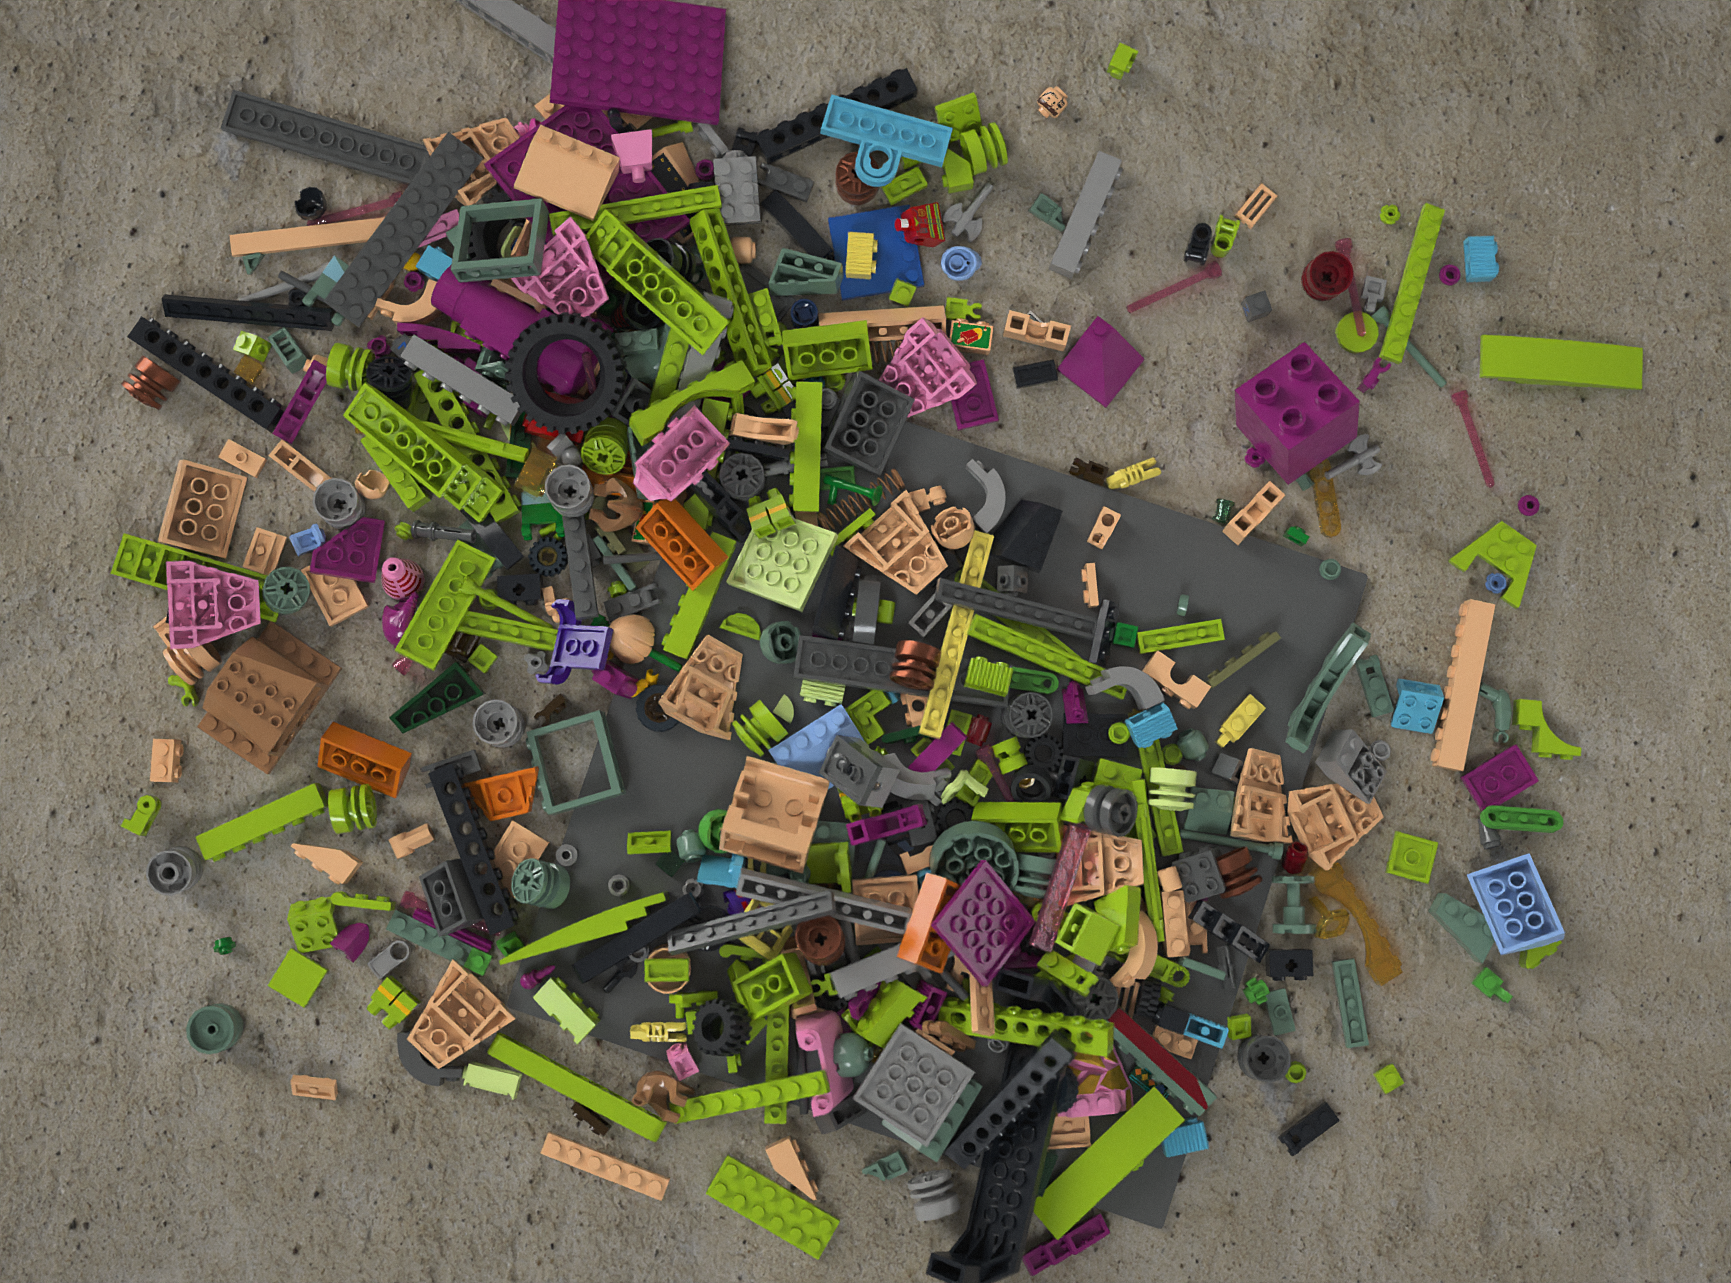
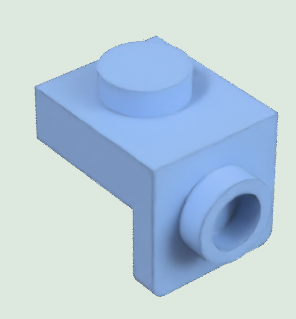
(308, 540)

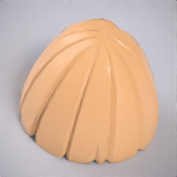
(631, 638)

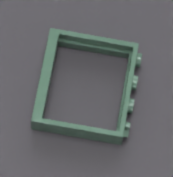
(501, 267)
(609, 756)

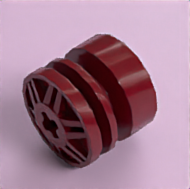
(1338, 273)

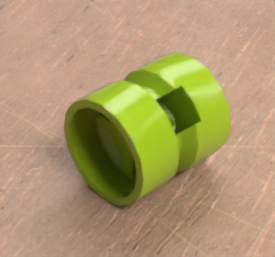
(1009, 755)

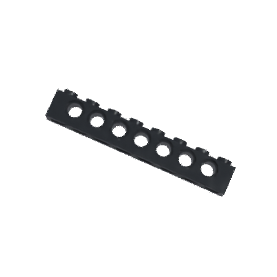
(793, 143)
(143, 335)
(440, 780)
(1054, 1045)

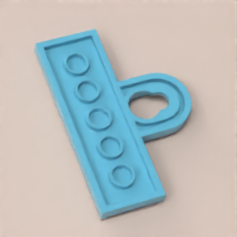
(884, 131)

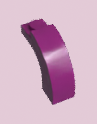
(886, 824)

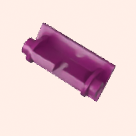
(1074, 703)

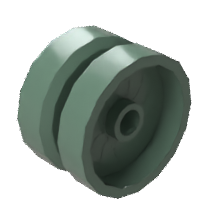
(202, 1032)

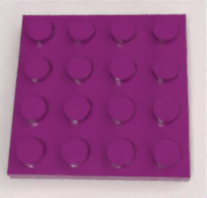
(983, 923)

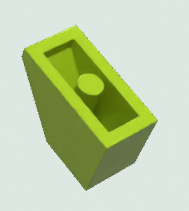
(1074, 807)

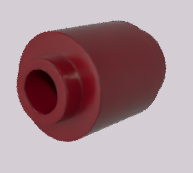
(978, 730)
(1295, 858)

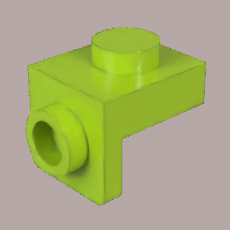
(252, 346)

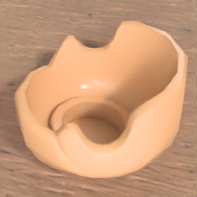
(372, 484)

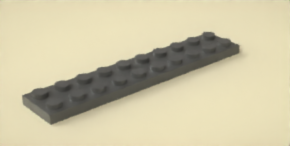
(323, 138)
(403, 229)
(870, 668)

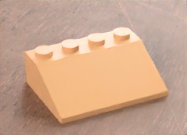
(567, 172)
(202, 509)

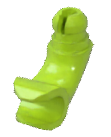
(190, 692)

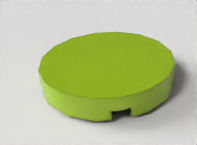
(1348, 336)

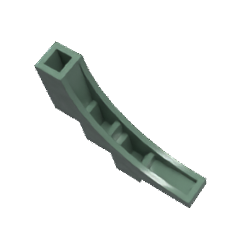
(1323, 687)

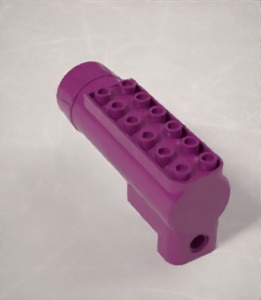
(500, 318)

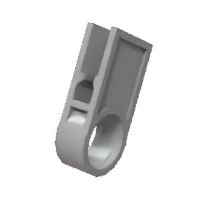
(386, 961)

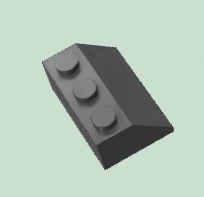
(450, 897)

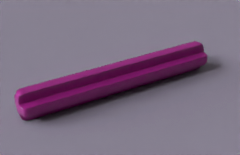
(463, 934)

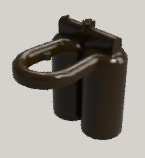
(462, 646)

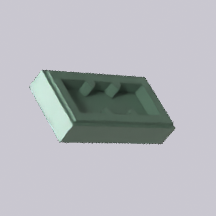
(1279, 1012)

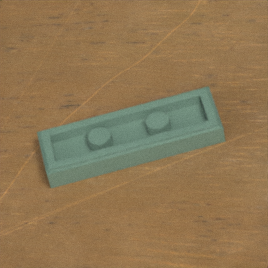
(619, 569)

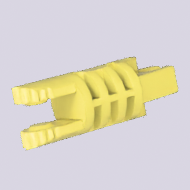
(1133, 474)
(658, 1032)

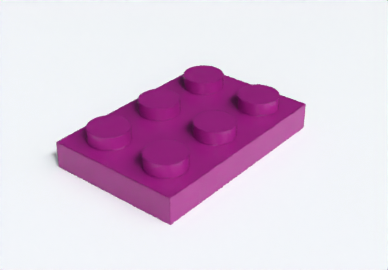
(978, 404)
(1499, 778)

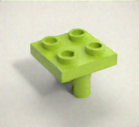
(960, 114)

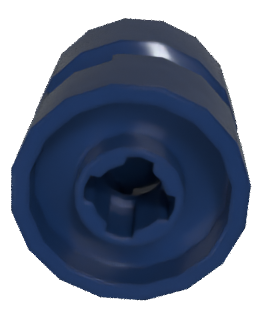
(804, 314)

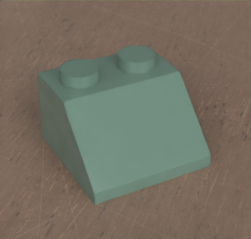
(1210, 812)

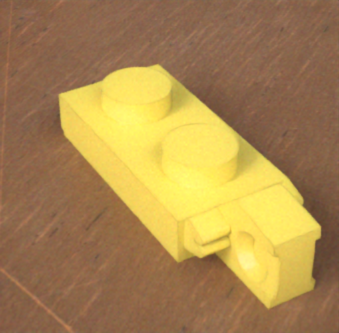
(1240, 720)

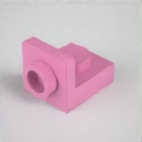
(682, 1060)

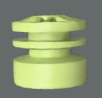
(1172, 788)

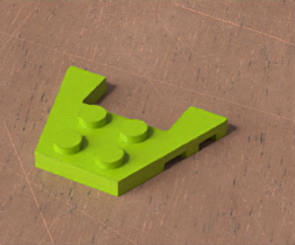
(1506, 552)

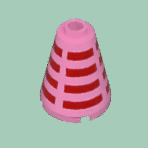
(401, 578)

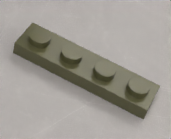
(1249, 653)

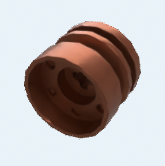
(850, 188)
(150, 383)
(915, 665)
(1235, 874)
(808, 940)

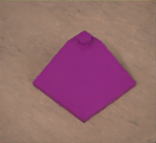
(1101, 362)

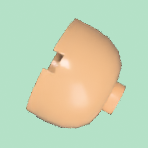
(953, 528)

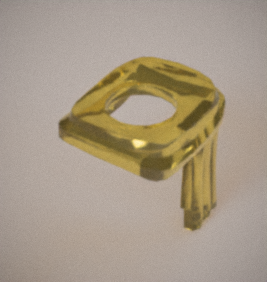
(1327, 917)

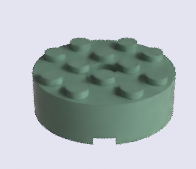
(966, 844)

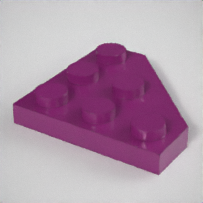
(351, 553)

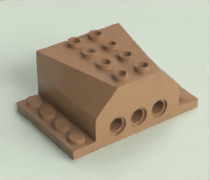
(266, 695)

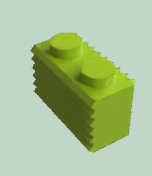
(988, 676)

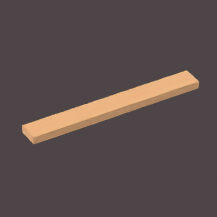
(303, 237)

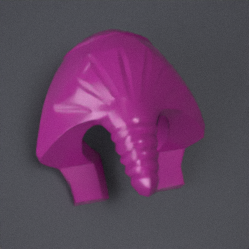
(397, 618)

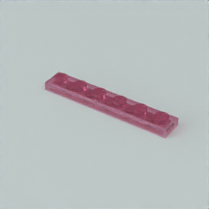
(1060, 886)

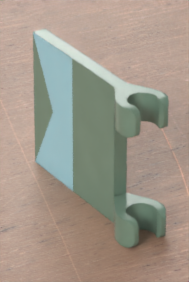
(325, 284)

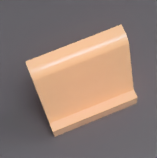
(774, 814)

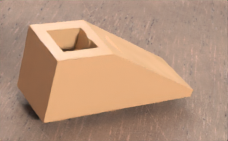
(336, 862)
(788, 1164)

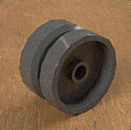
(1110, 810)

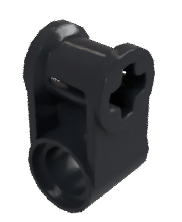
(1197, 248)

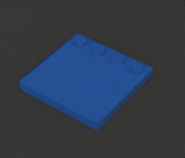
(893, 258)

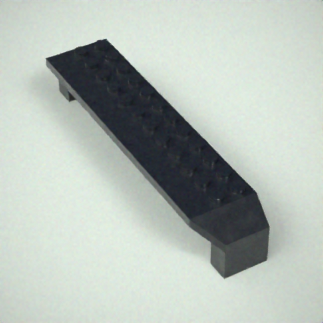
(1014, 1163)

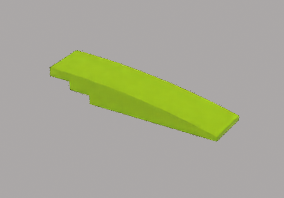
(655, 282)
(1560, 362)
(423, 453)
(146, 563)
(594, 927)
(1107, 1162)

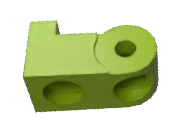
(144, 816)

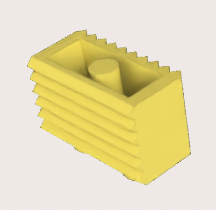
(860, 255)

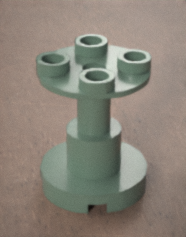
(1293, 913)

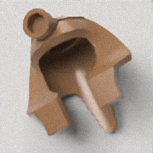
(627, 507)
(653, 1090)

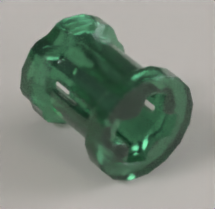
(1223, 511)

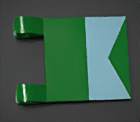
(539, 512)

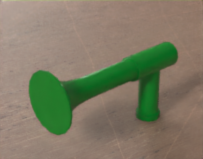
(835, 483)

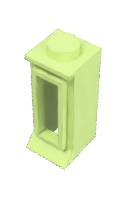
(492, 1078)

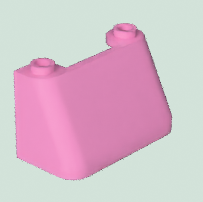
(819, 1033)

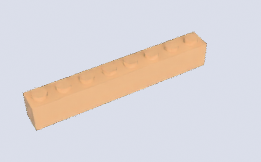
(1463, 685)

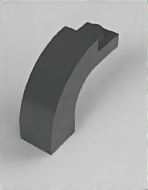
(866, 609)
(421, 1067)

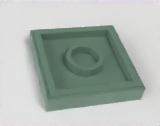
(1201, 967)

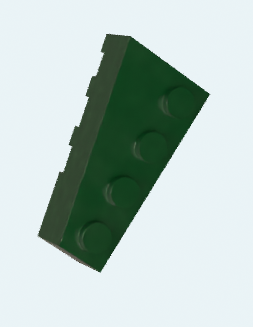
(440, 696)

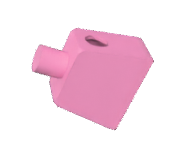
(634, 153)

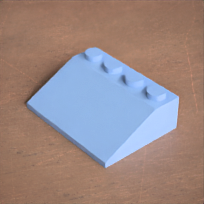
(809, 746)
(1516, 905)

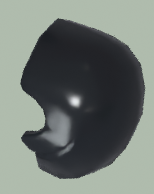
(311, 204)

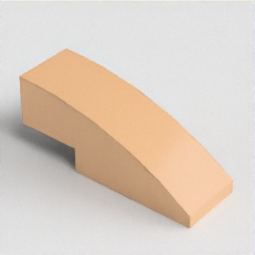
(298, 465)

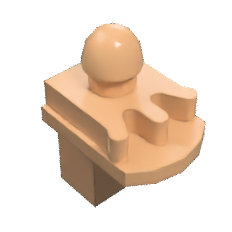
(549, 598)

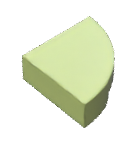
(785, 709)

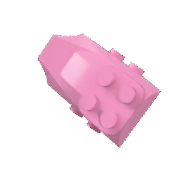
(679, 456)

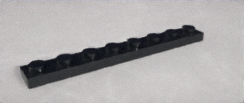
(247, 312)

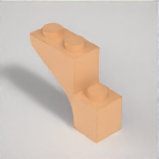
(764, 429)

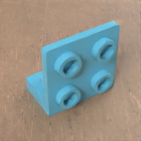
(1417, 706)
(721, 870)

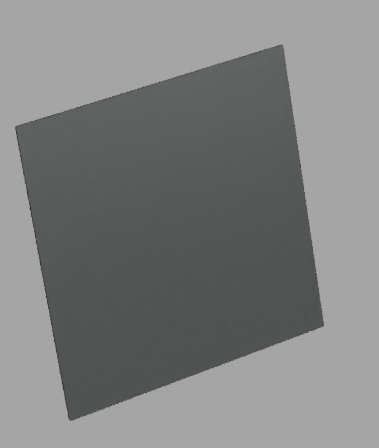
(1142, 568)

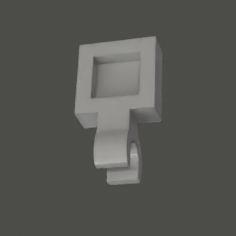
(1372, 291)

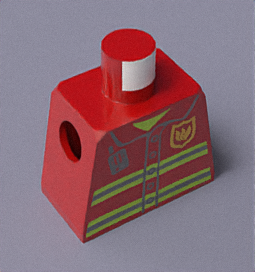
(922, 225)

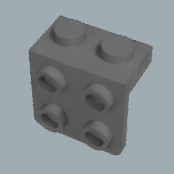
(1200, 873)

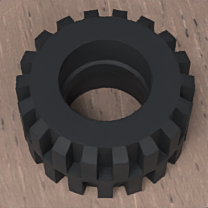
(708, 1025)

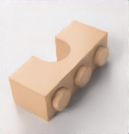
(1049, 335)
(1253, 513)
(1189, 693)
(1174, 924)

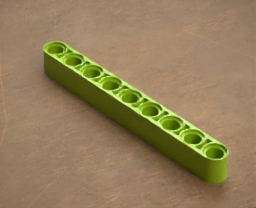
(576, 1087)

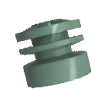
(276, 599)
(1034, 875)
(540, 883)

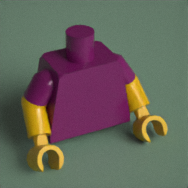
(622, 682)

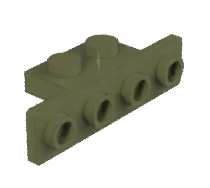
(620, 540)

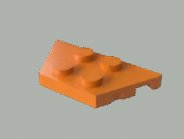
(505, 793)

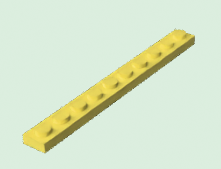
(955, 639)

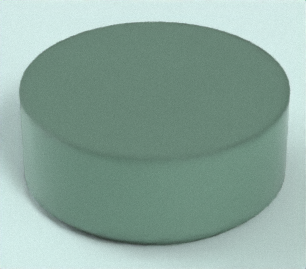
(1182, 605)

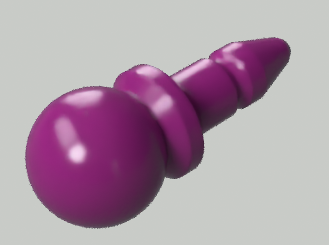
(531, 979)

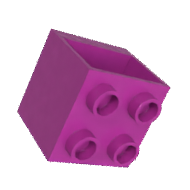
(1296, 413)

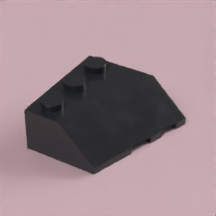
(1026, 535)

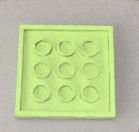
(783, 563)

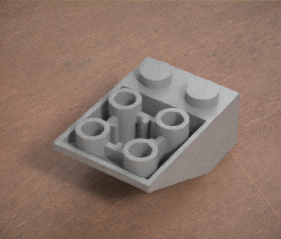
(1351, 764)

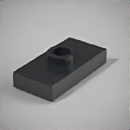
(1035, 374)

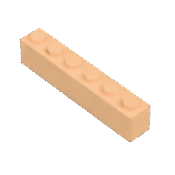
(888, 323)

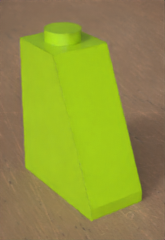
(1123, 909)

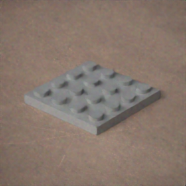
(913, 1085)

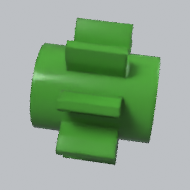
(1256, 991)

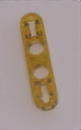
(1328, 496)

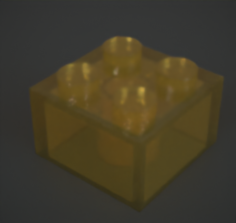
(534, 474)

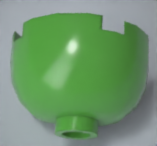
(710, 829)

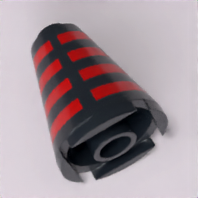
(633, 314)

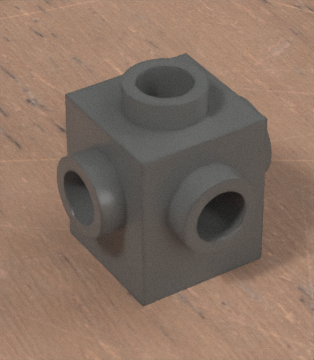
(1012, 580)

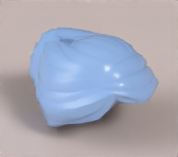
(954, 262)

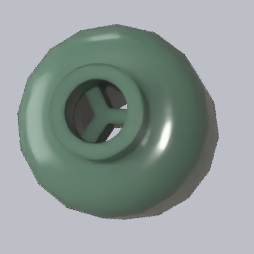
(1193, 744)
(690, 846)

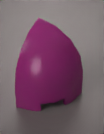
(352, 940)

